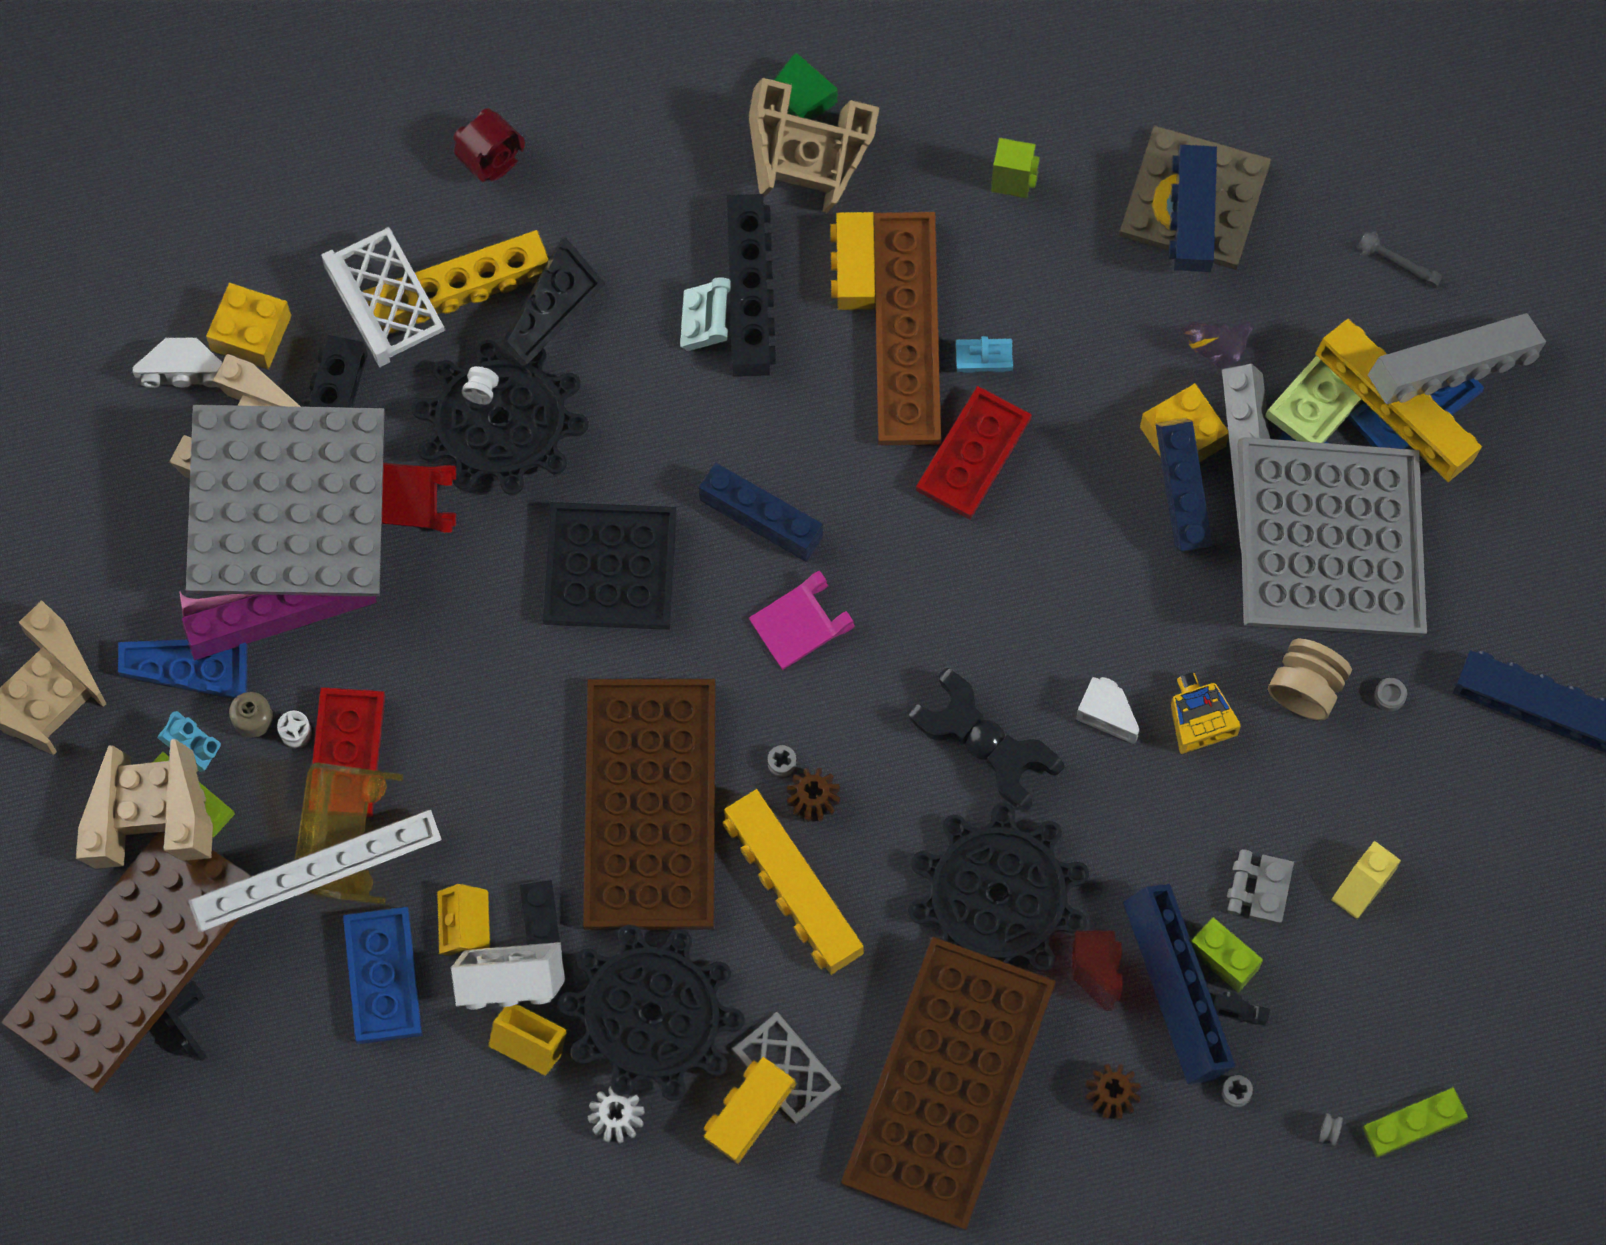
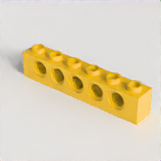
(468, 269)

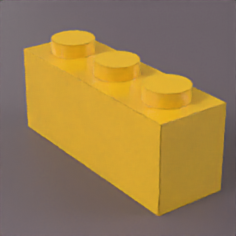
(853, 261)
(749, 1109)

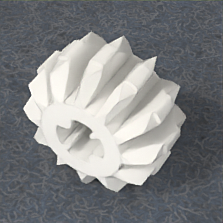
(602, 1115)

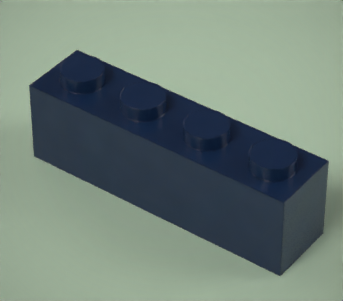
(1194, 208)
(1183, 484)
(760, 512)

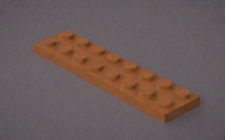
(907, 329)

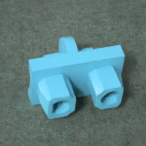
(984, 355)
(190, 735)

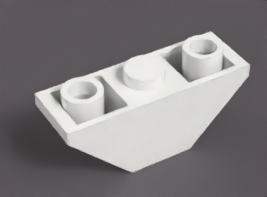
(177, 363)

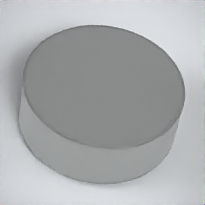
(1390, 694)

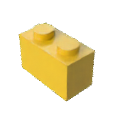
(527, 1038)

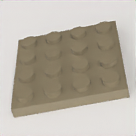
(1238, 190)

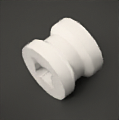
(480, 385)
(292, 722)

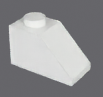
(1108, 710)

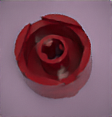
(488, 145)

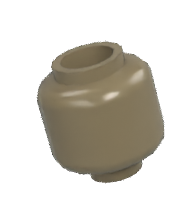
(251, 714)

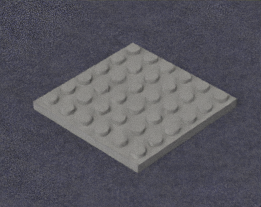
(285, 500)
(1331, 537)

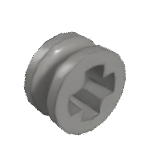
(784, 770)
(1243, 1083)
(1330, 1129)

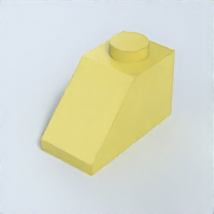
(1366, 880)

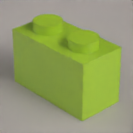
(1014, 168)
(1226, 955)

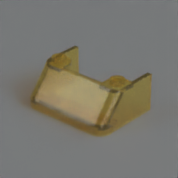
(335, 812)

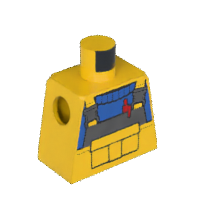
(1201, 715)

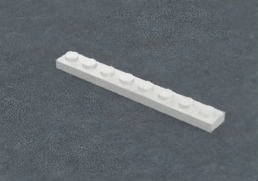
(314, 870)

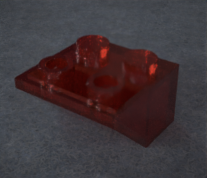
(1095, 965)

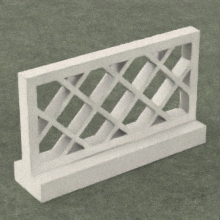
(356, 300)

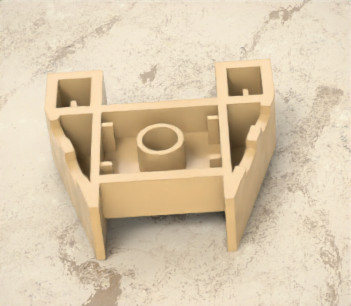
(804, 149)
(245, 383)
(48, 684)
(141, 801)

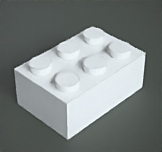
(508, 975)

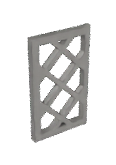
(794, 1041)

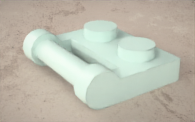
(704, 314)

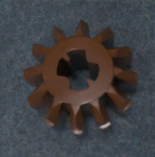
(802, 789)
(1101, 1095)

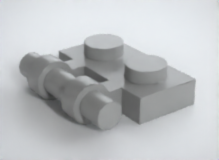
(1270, 889)

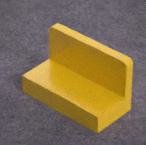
(463, 919)

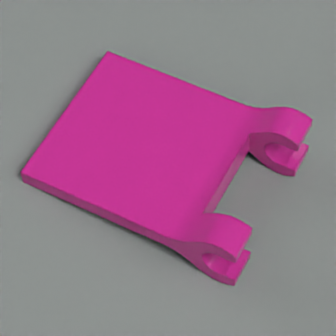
(798, 623)

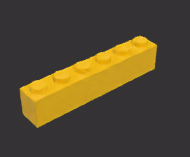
(1417, 421)
(793, 882)

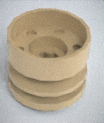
(1309, 679)

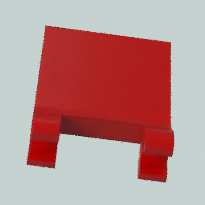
(411, 496)

